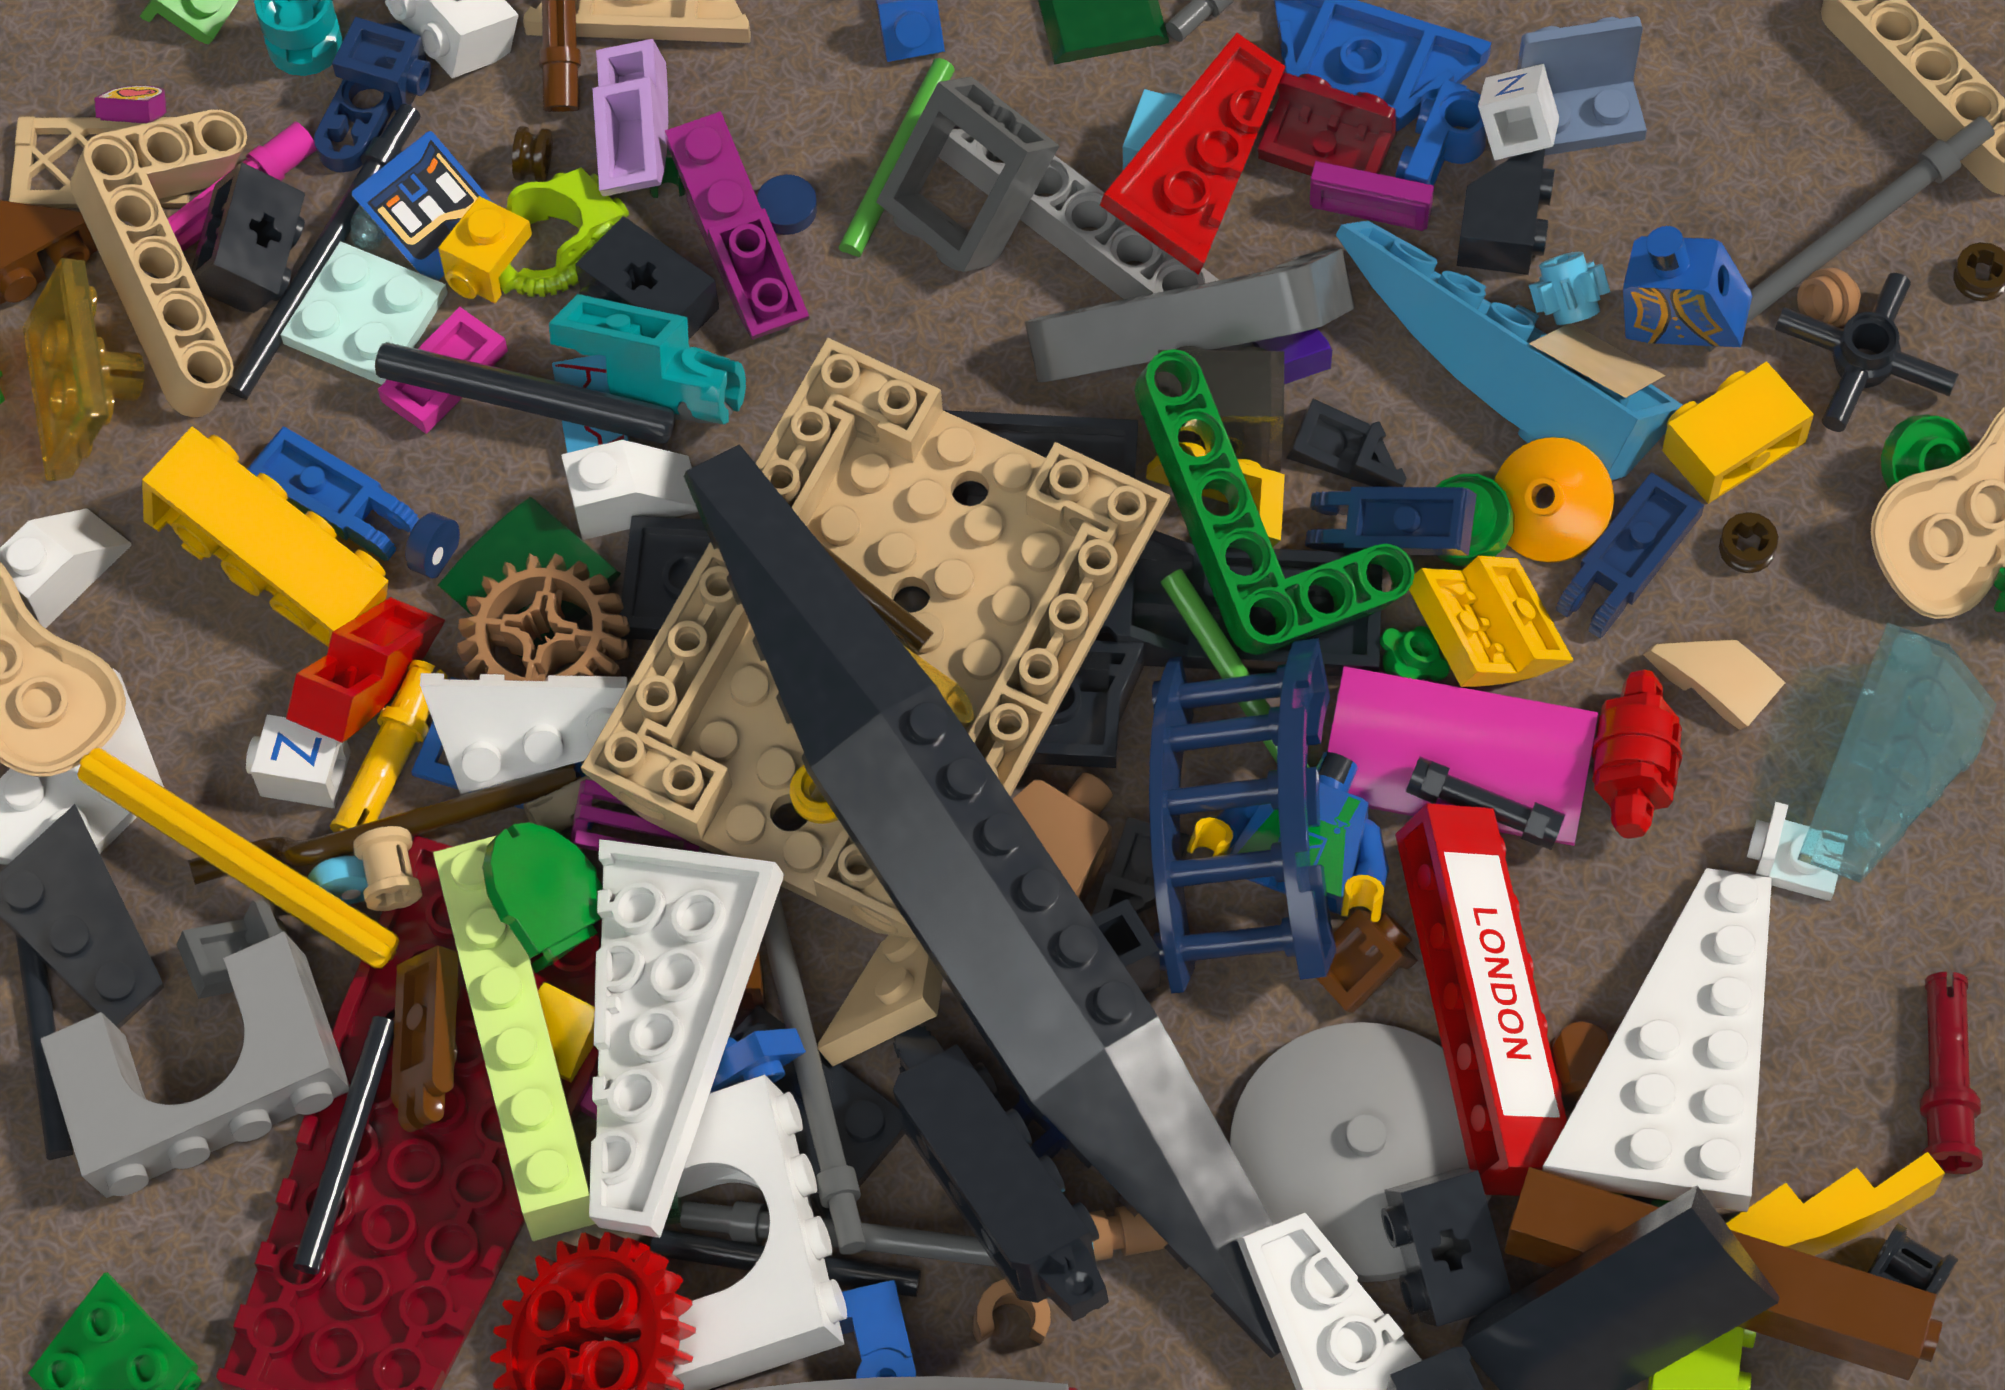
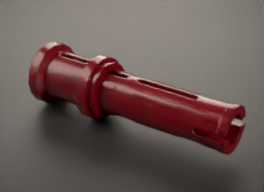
(1950, 1101)

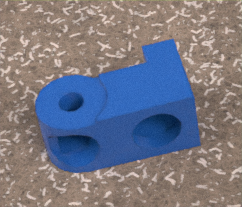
(879, 1331)

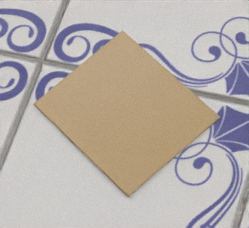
(1597, 360)

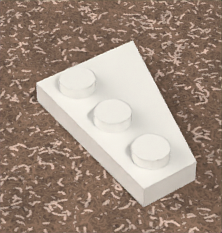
(517, 728)
(1320, 1312)

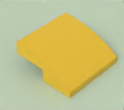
(1489, 622)

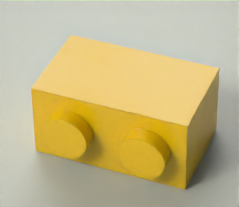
(1736, 431)

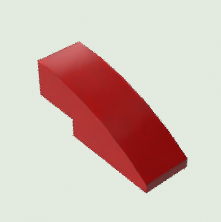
(361, 668)

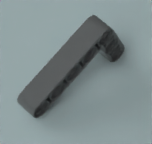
(1207, 315)

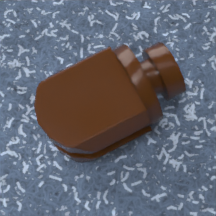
(1575, 1057)

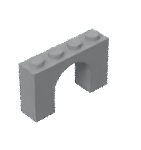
(283, 1071)

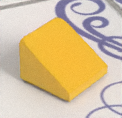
(569, 1028)

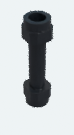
(1538, 824)

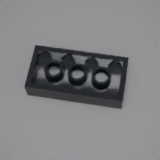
(1624, 1305)

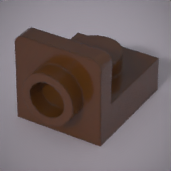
(1365, 957)

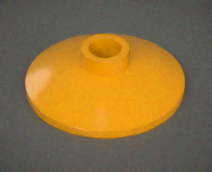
(1580, 503)

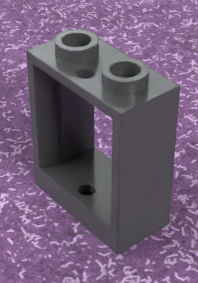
(1001, 131)

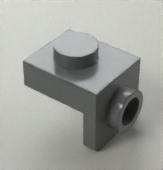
(207, 946)

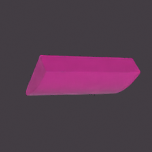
(1485, 738)

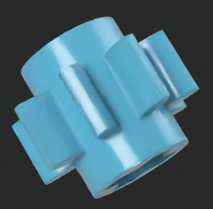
(1569, 288)

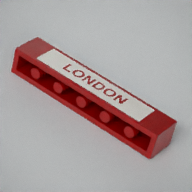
(1482, 992)

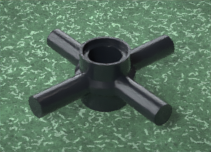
(1859, 370)

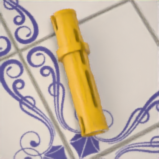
(400, 729)

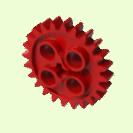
(588, 1291)

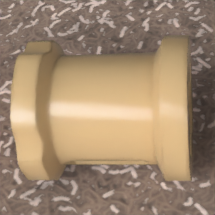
(387, 868)

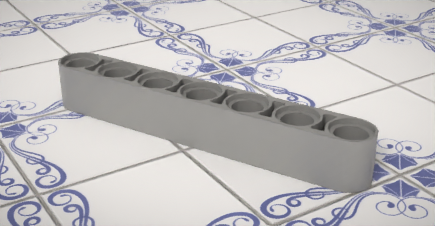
(1075, 207)

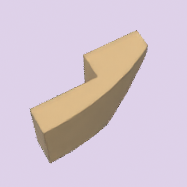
(1722, 674)

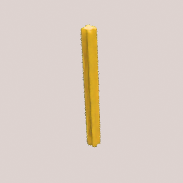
(238, 858)

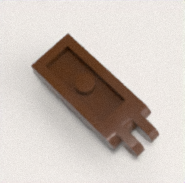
(424, 1036)

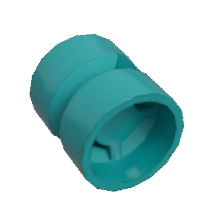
(300, 34)

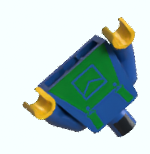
(1343, 843)

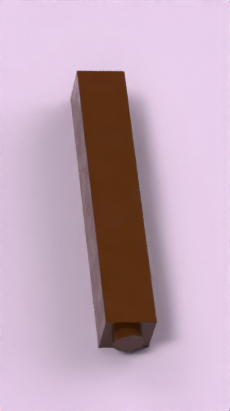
(1819, 1302)

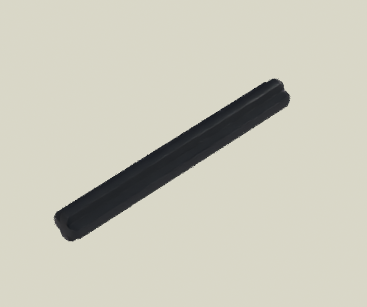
(524, 392)

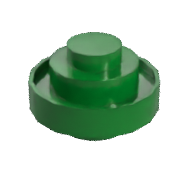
(1921, 446)
(1492, 517)

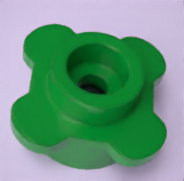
(1413, 654)

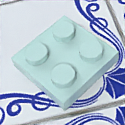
(358, 307)

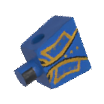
(1684, 292)

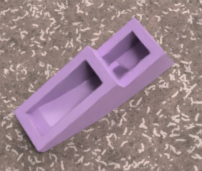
(630, 117)

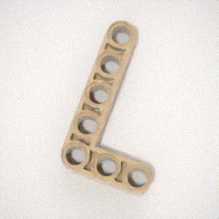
(1921, 53)
(151, 246)

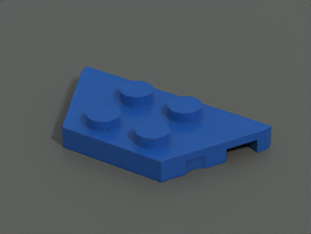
(1375, 51)

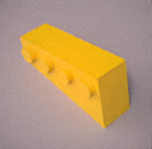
(260, 536)

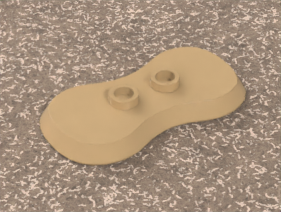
(1945, 530)
(52, 693)

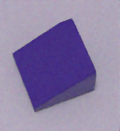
(1303, 353)

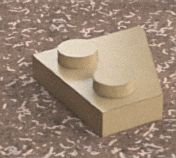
(889, 998)

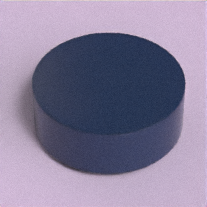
(788, 203)

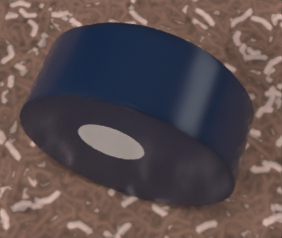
(431, 544)

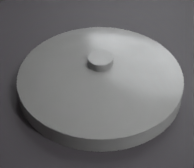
(1340, 1124)

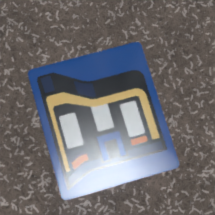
(419, 201)

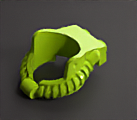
(569, 198)

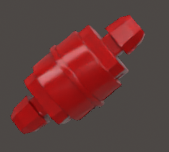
(1637, 754)

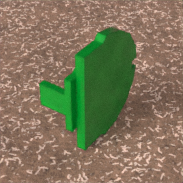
(542, 890)

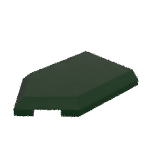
(1100, 27)

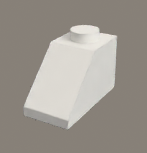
(625, 481)
(59, 559)

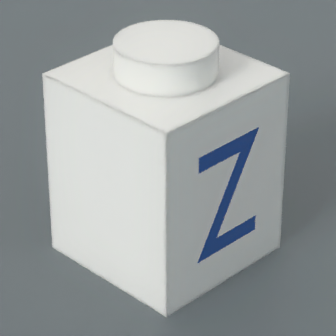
(1518, 112)
(297, 763)

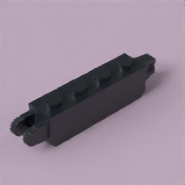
(995, 1177)

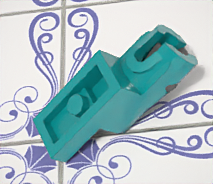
(652, 358)

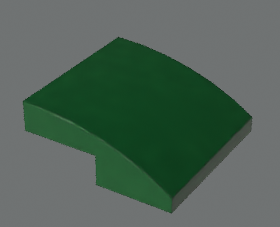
(519, 533)

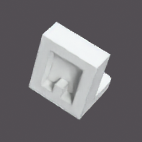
(1778, 848)

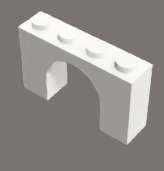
(786, 1300)

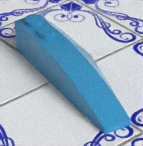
(1491, 354)

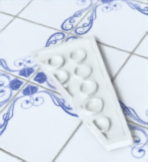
(666, 997)
(1683, 1069)

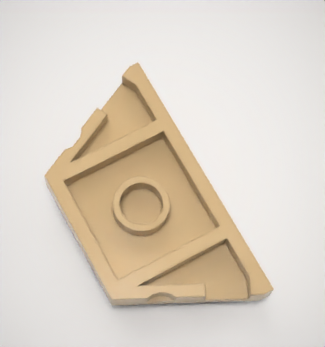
(654, 20)

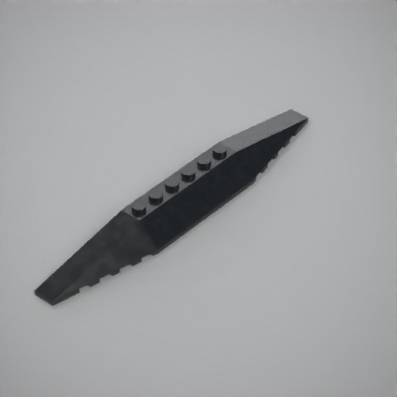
(982, 889)

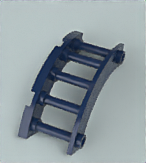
(1289, 789)

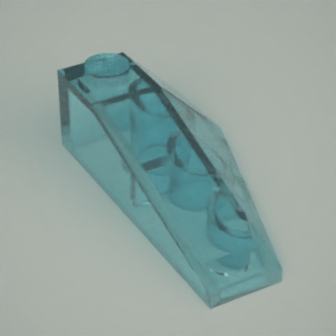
(1904, 744)

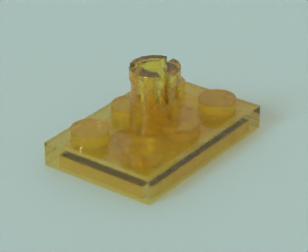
(72, 371)

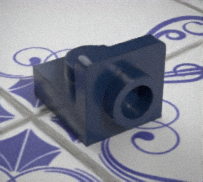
(384, 60)

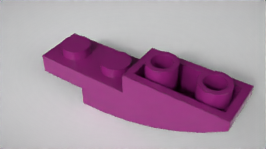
(735, 226)

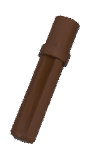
(559, 56)

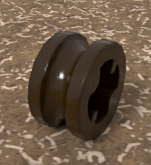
(531, 154)
(1965, 272)
(1750, 559)

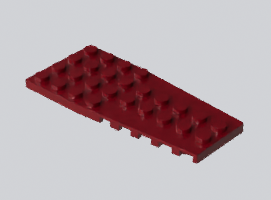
(421, 1210)

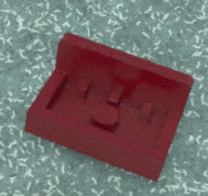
(1327, 127)

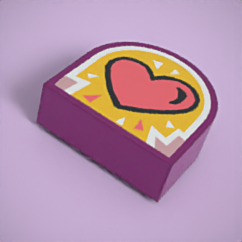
(131, 104)

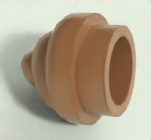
(1829, 296)

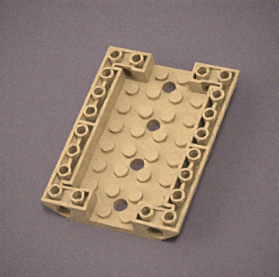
(1010, 608)

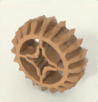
(497, 624)

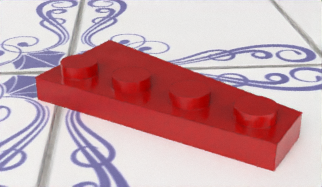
(1192, 162)

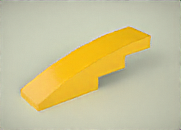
(1840, 1210)

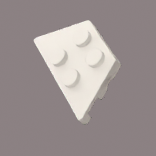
(36, 802)

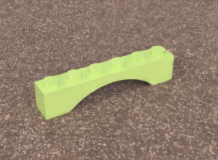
(515, 1051)

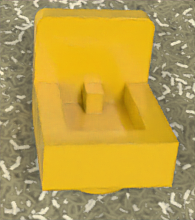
(482, 249)

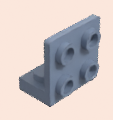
(1590, 81)

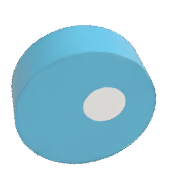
(341, 877)

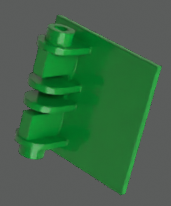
(113, 1347)

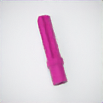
(272, 158)

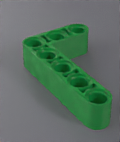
(1243, 526)

